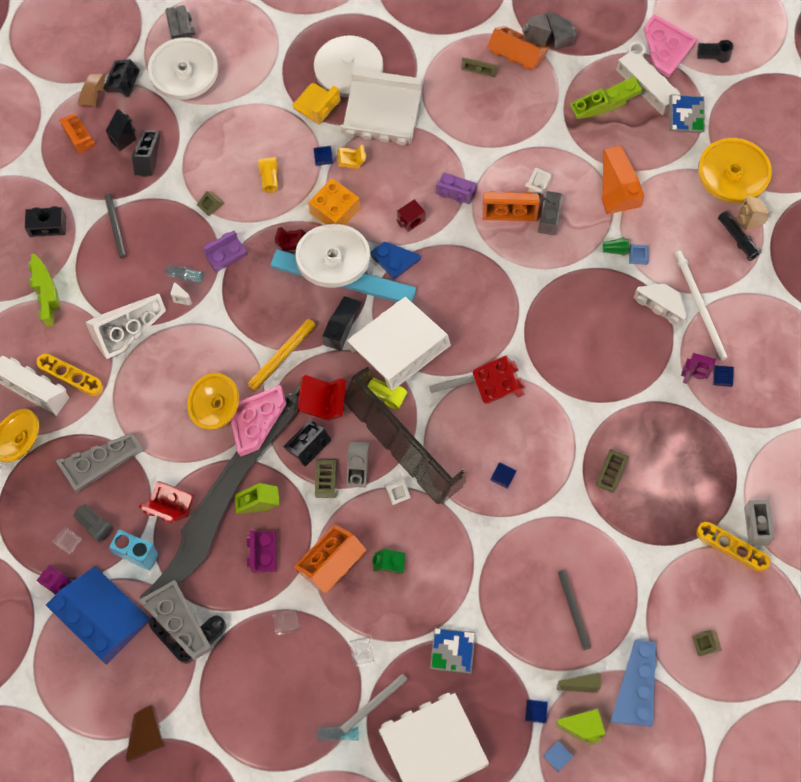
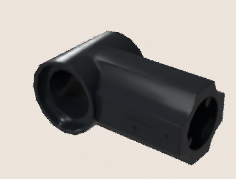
(720, 51)

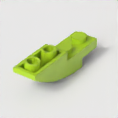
(607, 100)
(45, 289)

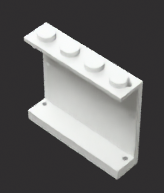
(382, 106)
(399, 342)
(434, 743)

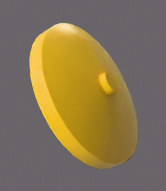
(734, 170)

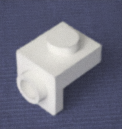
(538, 181)

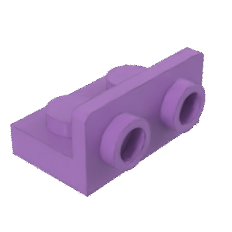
(455, 188)
(224, 251)

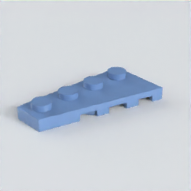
(636, 692)

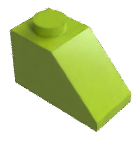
(257, 499)
(583, 726)

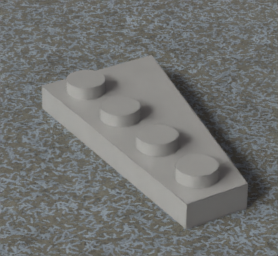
(175, 615)

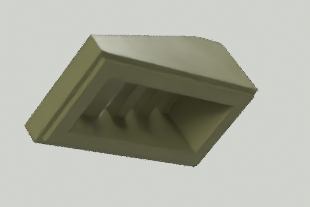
(616, 455)
(325, 493)
(587, 683)

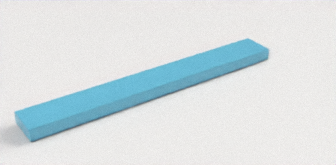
(365, 284)

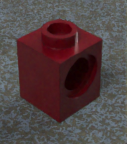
(411, 215)

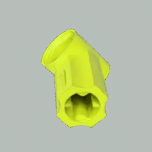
(391, 398)

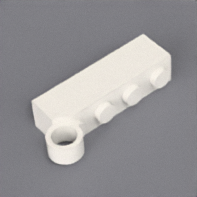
(654, 86)

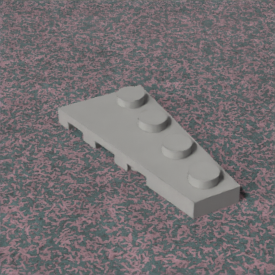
(91, 465)

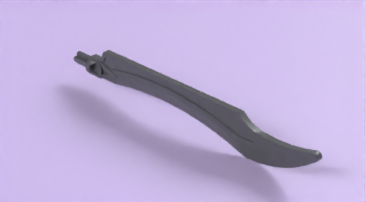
(203, 523)

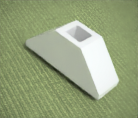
(663, 302)

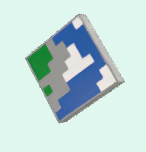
(686, 113)
(452, 651)

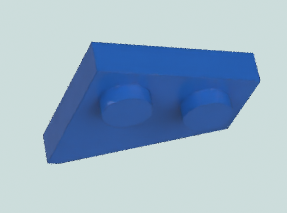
(394, 259)

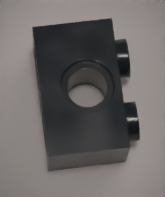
(52, 227)

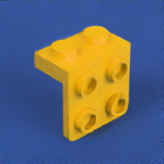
(317, 102)

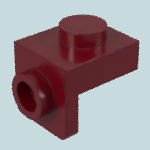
(288, 239)

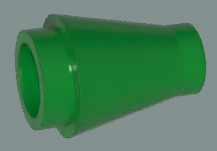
(617, 246)

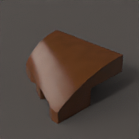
(144, 734)

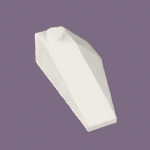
(119, 327)

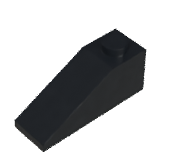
(145, 153)
(341, 323)

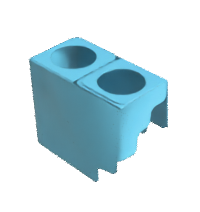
(149, 557)

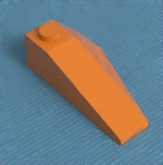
(620, 183)

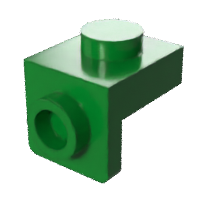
(388, 561)

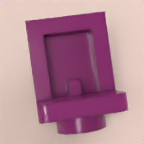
(53, 580)

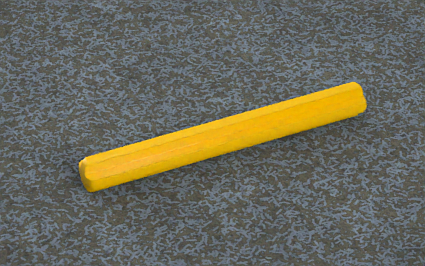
(281, 355)

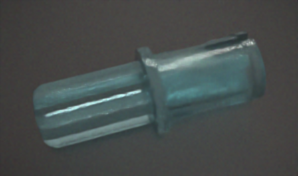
(184, 273)
(334, 733)

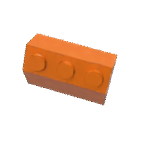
(513, 46)
(510, 206)
(330, 558)

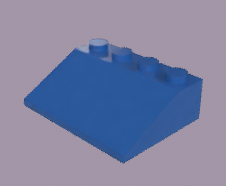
(98, 614)

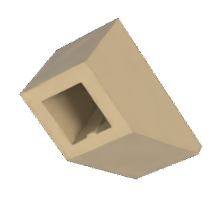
(752, 213)

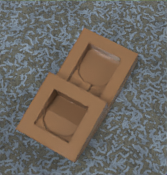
(90, 89)

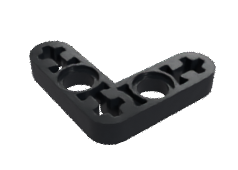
(176, 648)

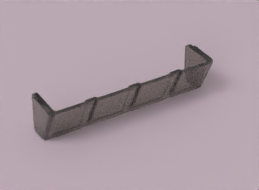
(400, 441)

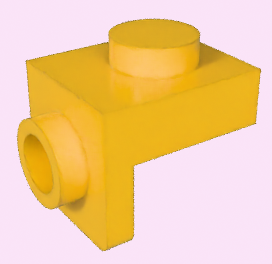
(351, 158)

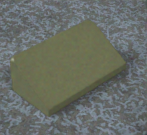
(479, 67)

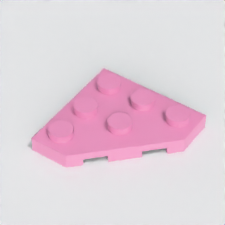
(667, 44)
(256, 418)

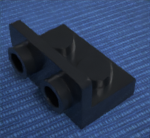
(122, 77)
(308, 442)

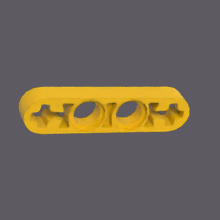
(69, 375)
(734, 543)

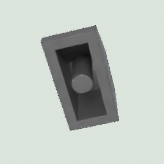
(537, 30)
(562, 31)

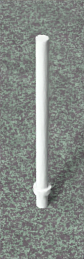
(683, 264)

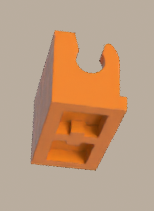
(77, 133)

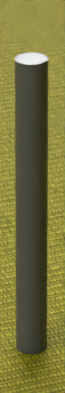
(115, 226)
(574, 610)

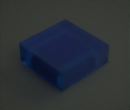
(323, 155)
(723, 376)
(503, 475)
(536, 711)

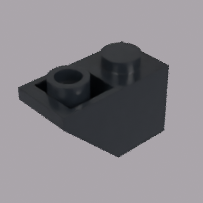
(120, 130)

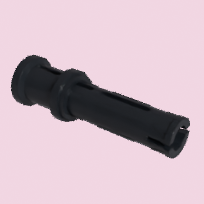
(743, 241)

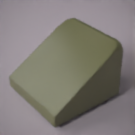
(210, 203)
(707, 643)

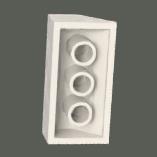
(31, 386)

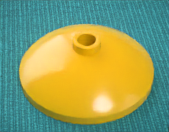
(205, 399)
(18, 434)

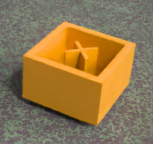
(334, 204)

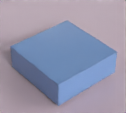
(638, 254)
(558, 756)

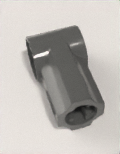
(95, 525)

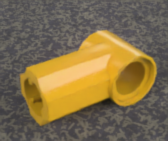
(268, 172)

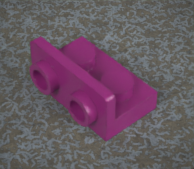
(698, 366)
(262, 551)

